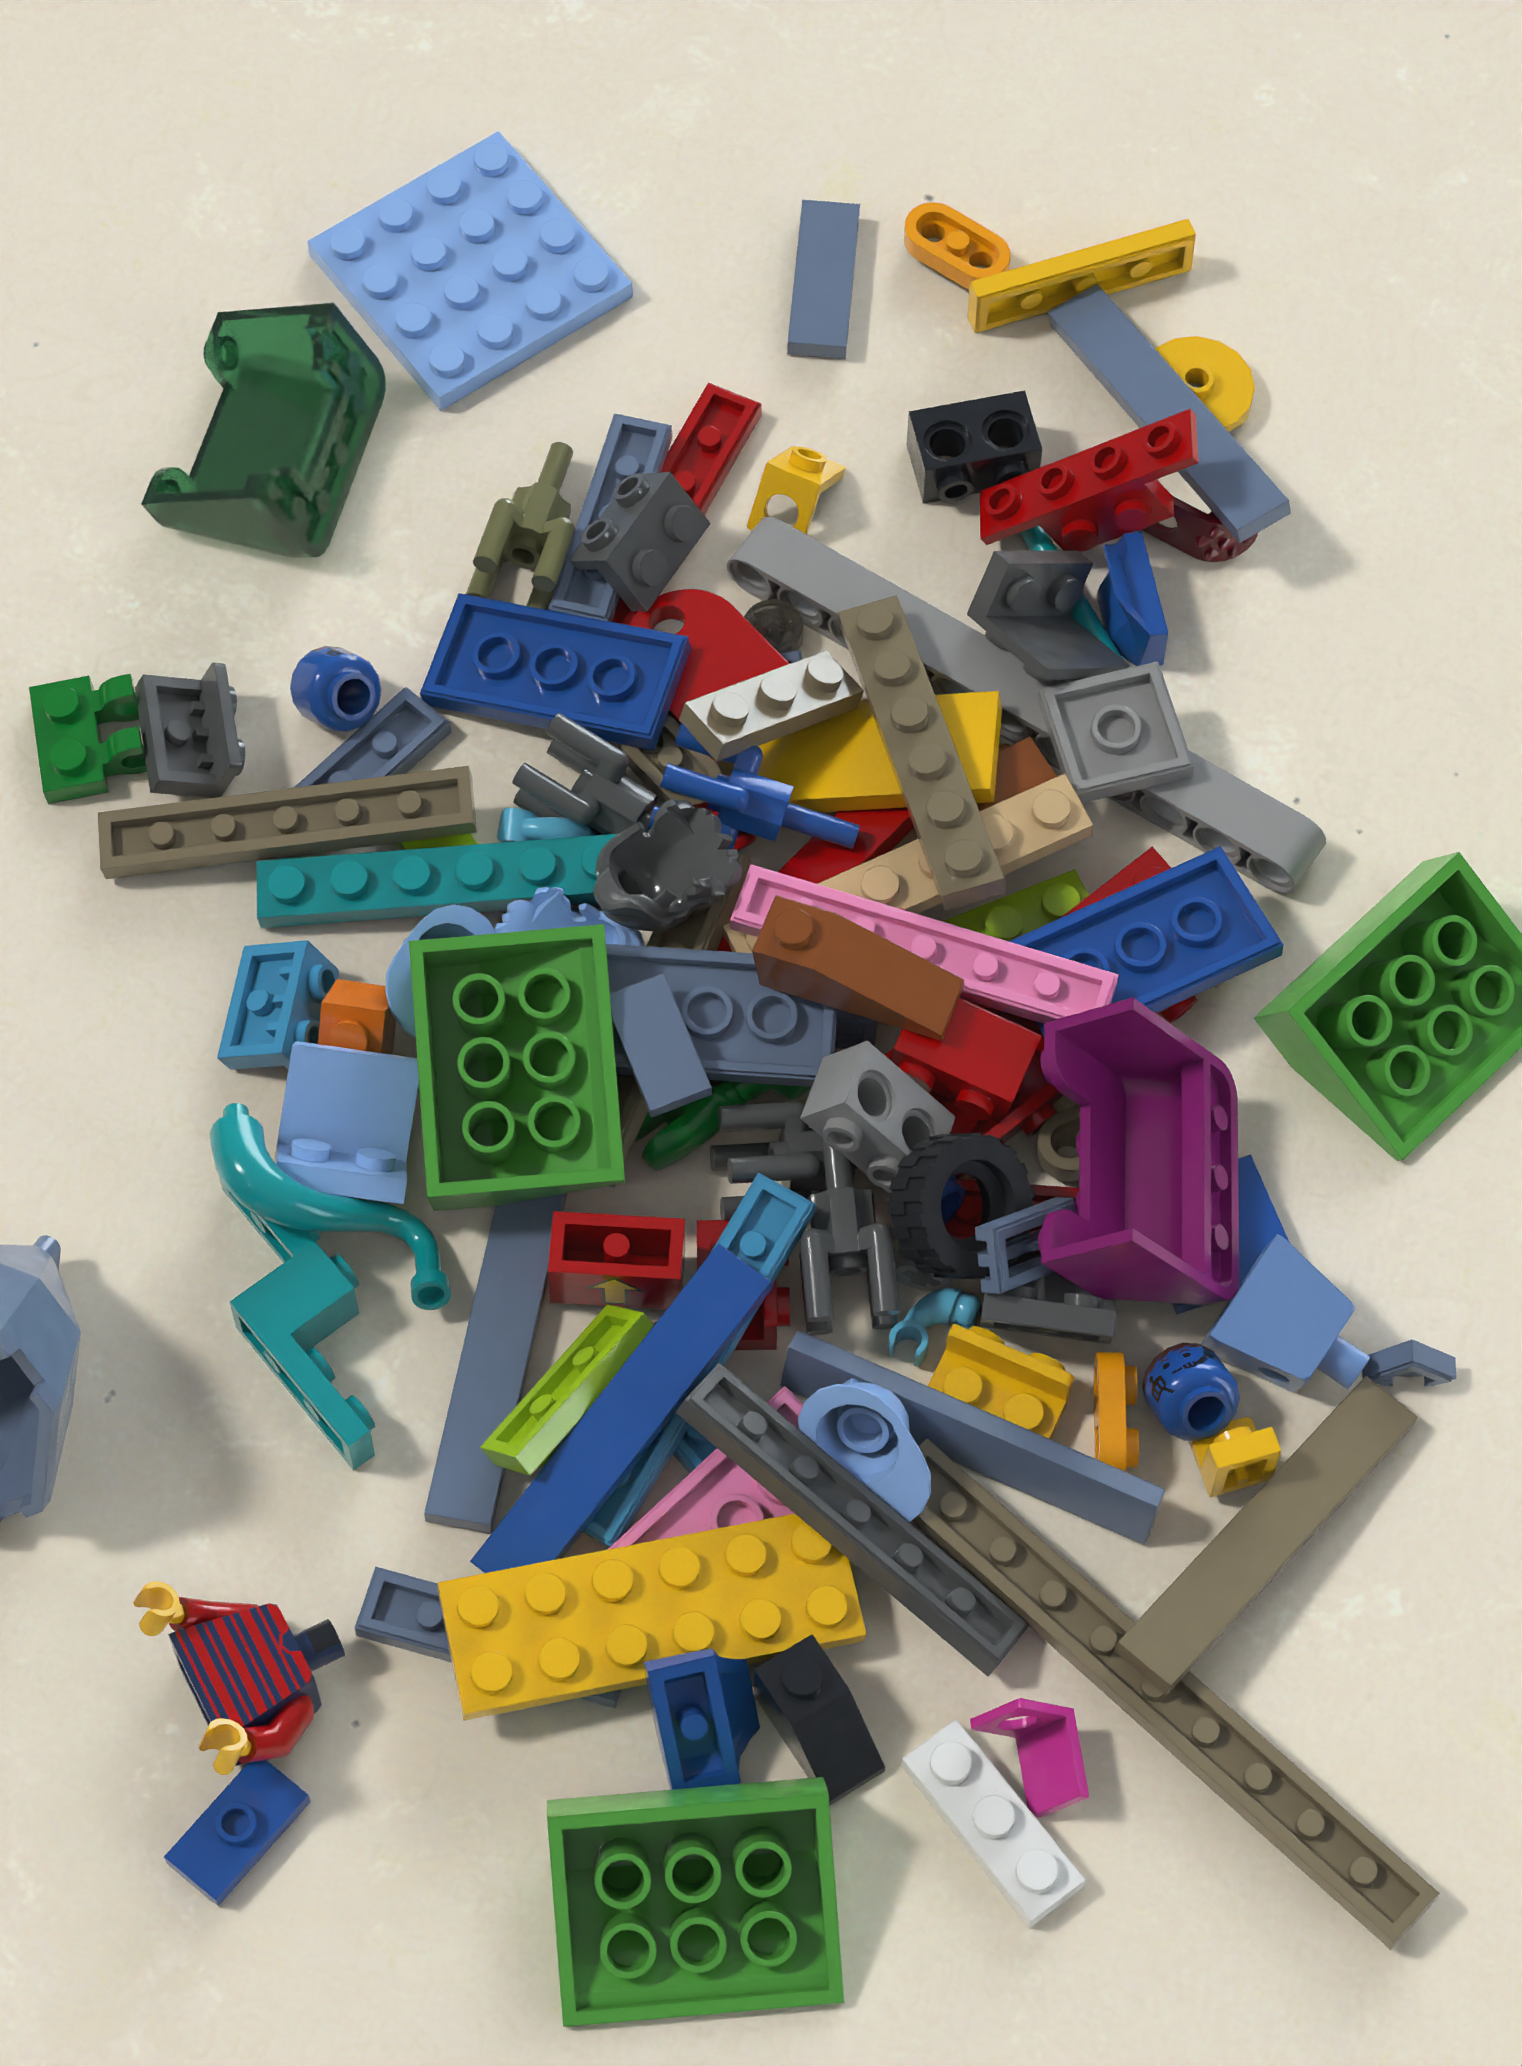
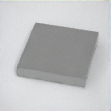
(1116, 732)

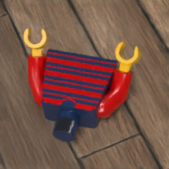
(243, 1671)

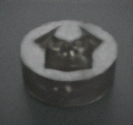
(778, 624)

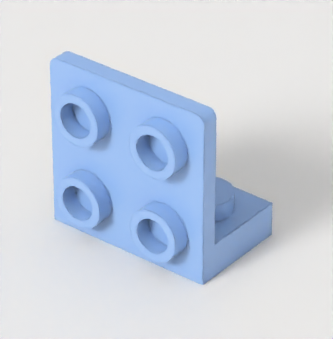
(347, 1121)

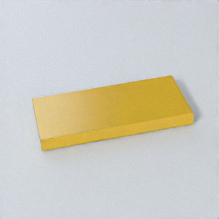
(848, 769)

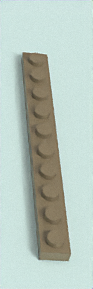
(1188, 1721)

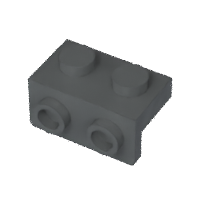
(642, 537)
(190, 733)

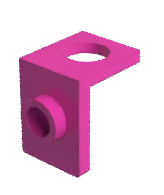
(1046, 1751)

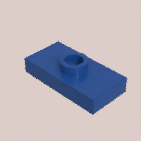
(237, 1830)

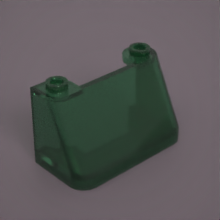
(282, 434)

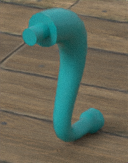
(272, 1195)

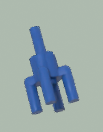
(750, 800)

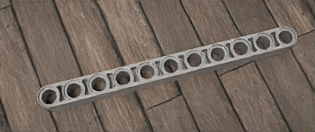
(1206, 811)

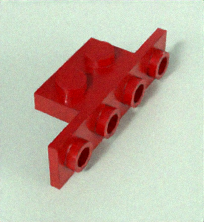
(1097, 490)

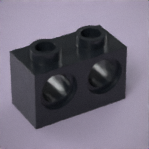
(971, 436)

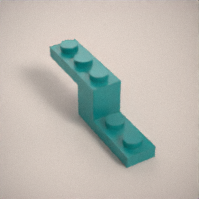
(292, 1314)

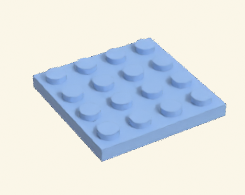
(470, 270)

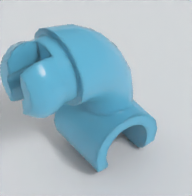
(525, 825)
(937, 1307)

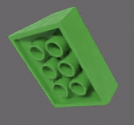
(1407, 1006)
(516, 1066)
(694, 1901)

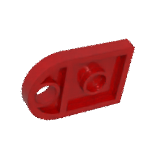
(721, 642)

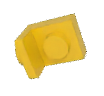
(1236, 1457)

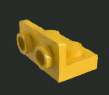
(1002, 1380)

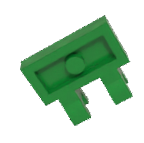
(69, 735)

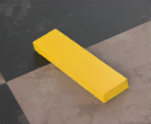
(1050, 282)

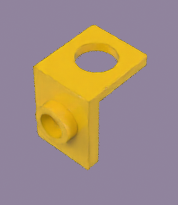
(799, 475)

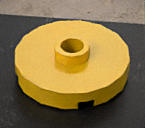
(1220, 370)

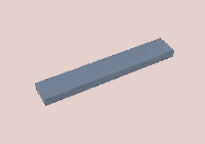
(1152, 391)
(492, 1362)
(989, 1442)

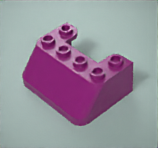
(1152, 1160)

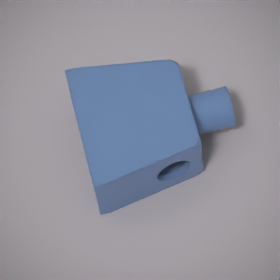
(1287, 1323)

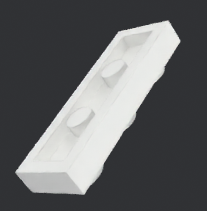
(993, 1823)

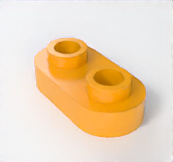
(960, 246)
(1112, 1390)

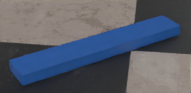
(627, 1415)

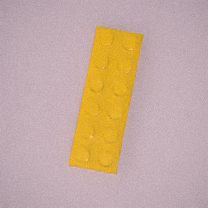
(599, 1615)

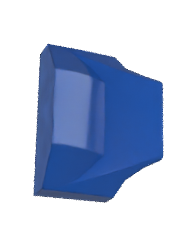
(1132, 603)
(701, 1716)

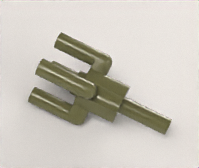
(528, 532)

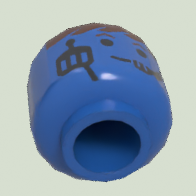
(335, 688)
(1190, 1391)

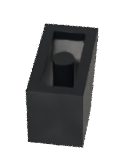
(817, 1717)

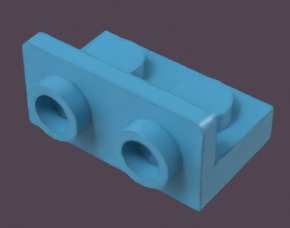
(275, 1003)

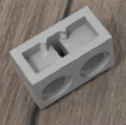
(872, 1111)

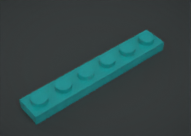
(423, 880)

